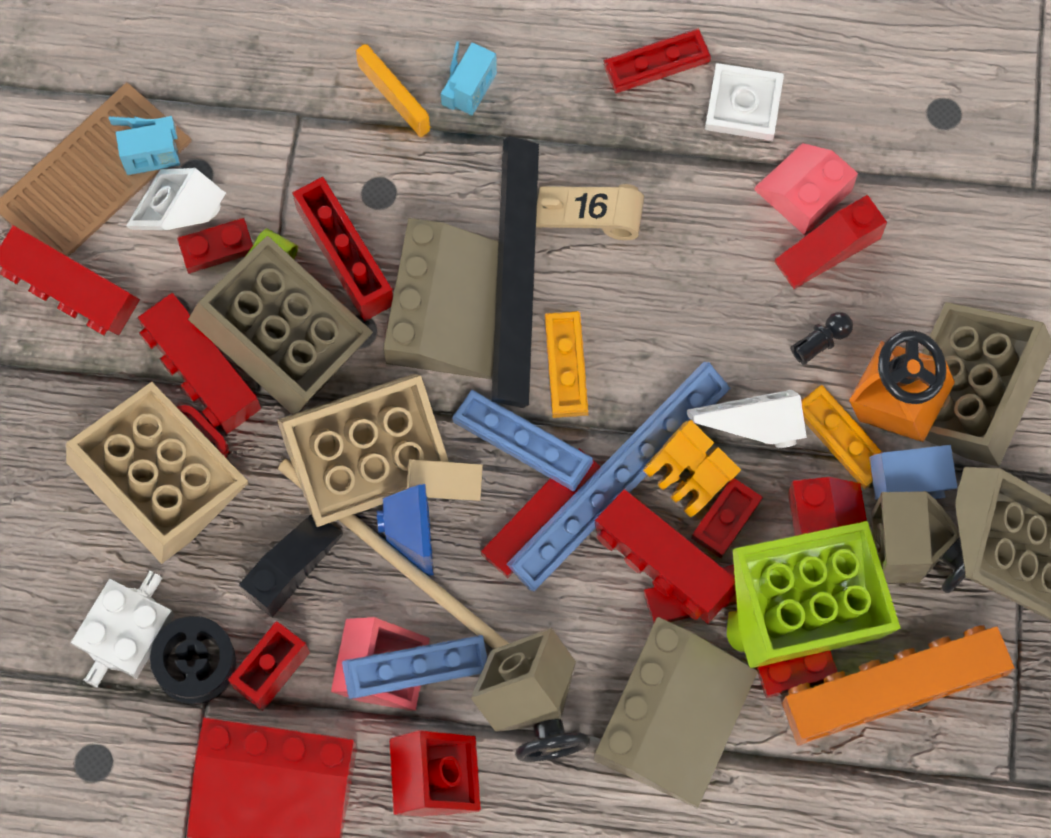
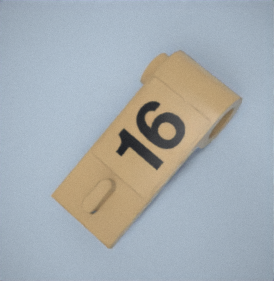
(610, 208)

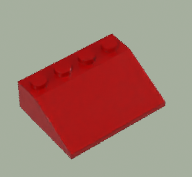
(269, 782)

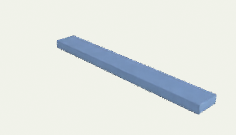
(621, 471)

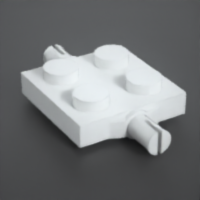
(122, 628)

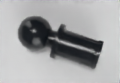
(837, 326)

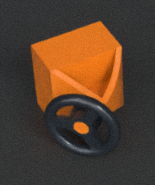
(903, 387)

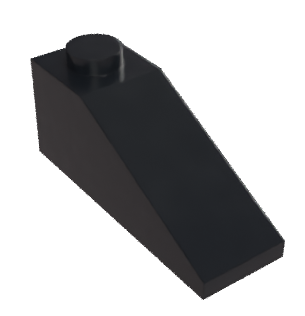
(288, 565)

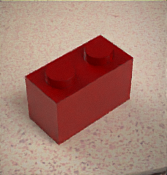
(269, 665)

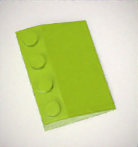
(811, 594)

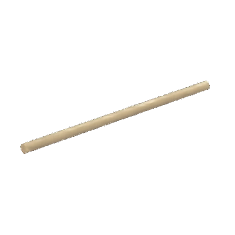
(411, 571)

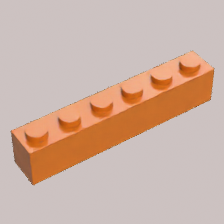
(896, 685)

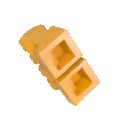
(708, 470)

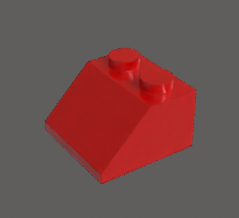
(825, 504)
(434, 774)

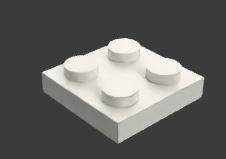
(744, 101)

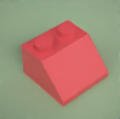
(807, 185)
(372, 637)

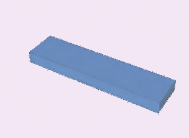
(523, 440)
(414, 666)

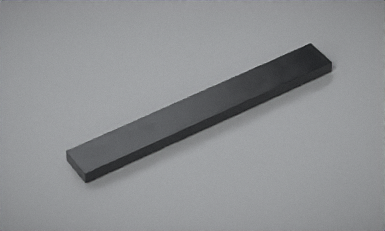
(515, 273)

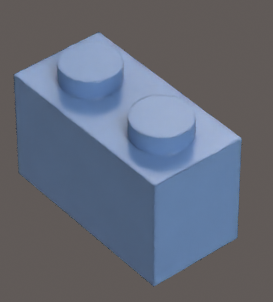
(914, 471)

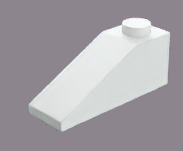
(765, 418)

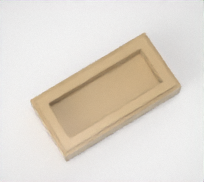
(446, 479)

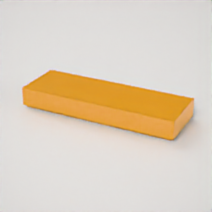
(393, 90)
(566, 364)
(840, 434)

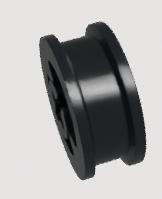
(192, 630)

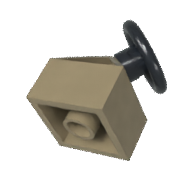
(913, 536)
(528, 688)

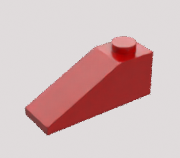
(833, 242)

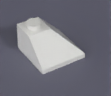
(177, 200)

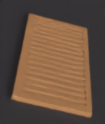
(81, 178)

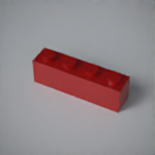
(343, 248)
(67, 281)
(199, 363)
(665, 557)

